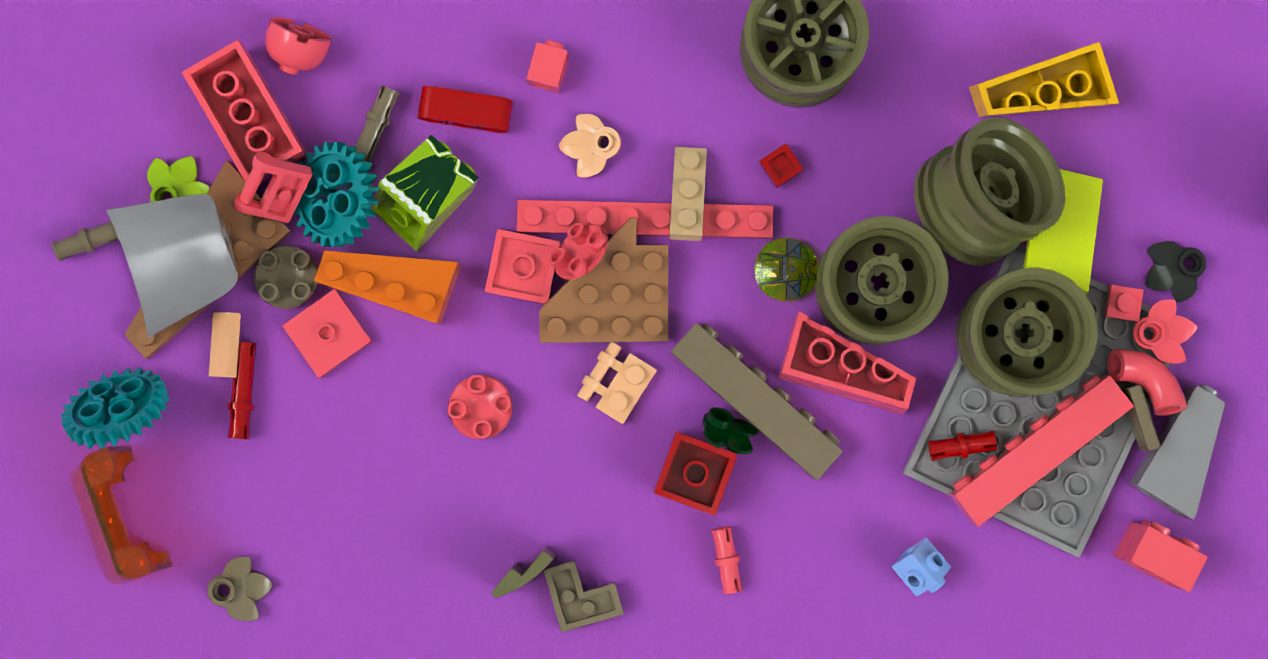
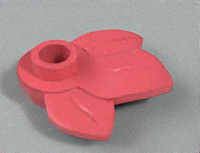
(1167, 330)

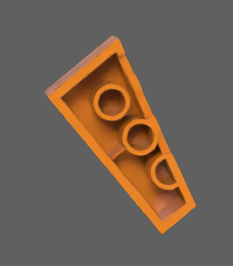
(400, 283)

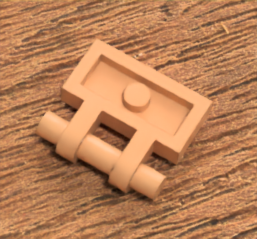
(624, 389)

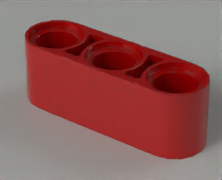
(465, 109)

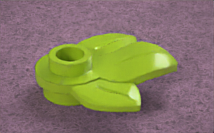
(175, 179)

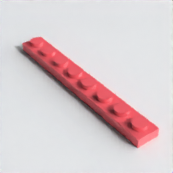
(651, 218)

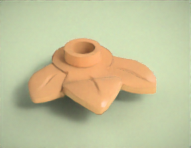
(586, 147)

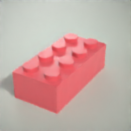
(243, 108)

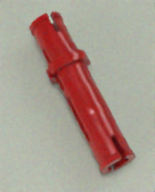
(241, 395)

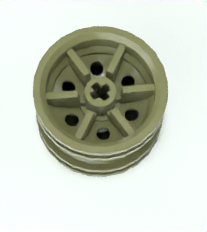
(815, 83)
(989, 191)
(901, 241)
(1067, 311)

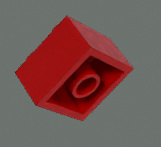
(695, 473)

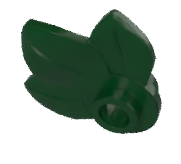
(724, 430)

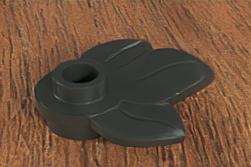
(1170, 269)

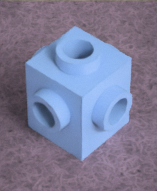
(922, 567)

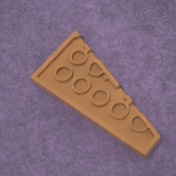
(249, 239)

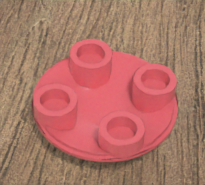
(579, 251)
(480, 407)

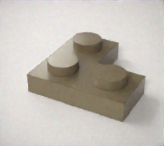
(573, 604)

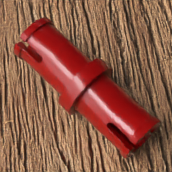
(962, 445)

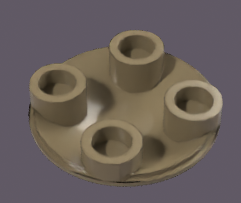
(285, 277)

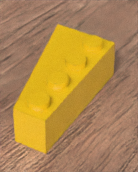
(1058, 83)

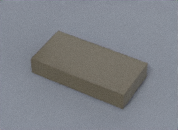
(1141, 419)

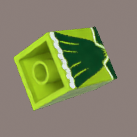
(423, 192)

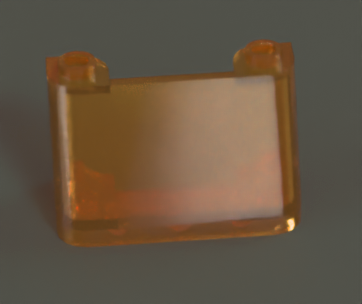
(92, 487)

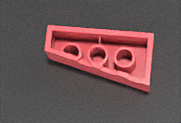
(842, 368)

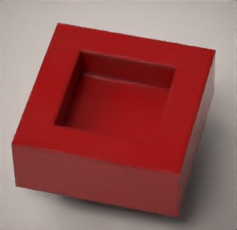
(781, 165)

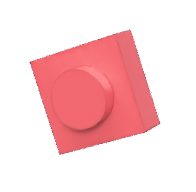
(1123, 303)

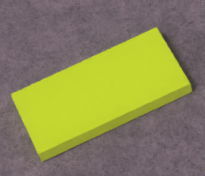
(1071, 241)

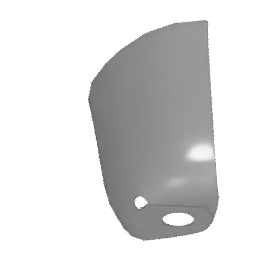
(176, 256)

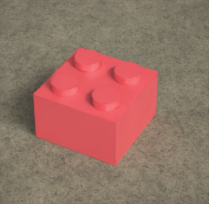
(1160, 556)

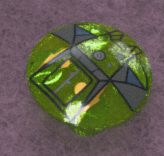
(786, 269)

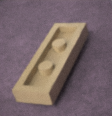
(688, 194)

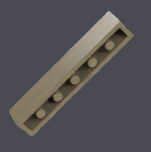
(756, 401)

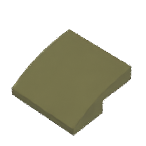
(519, 576)

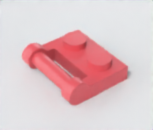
(282, 192)

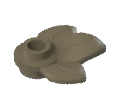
(244, 589)

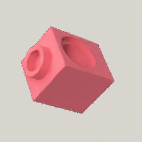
(548, 66)

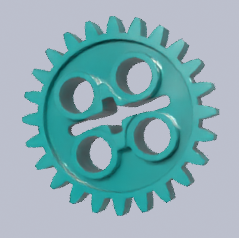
(342, 216)
(114, 408)

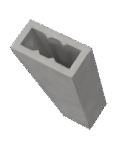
(1178, 469)

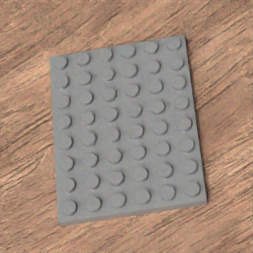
(1072, 495)

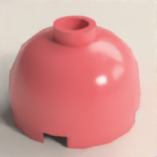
(296, 45)

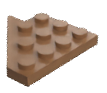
(614, 301)

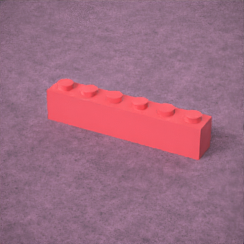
(1041, 449)

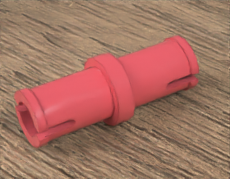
(727, 560)

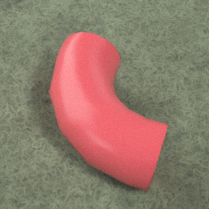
(1152, 375)

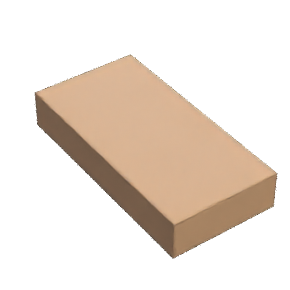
(224, 344)

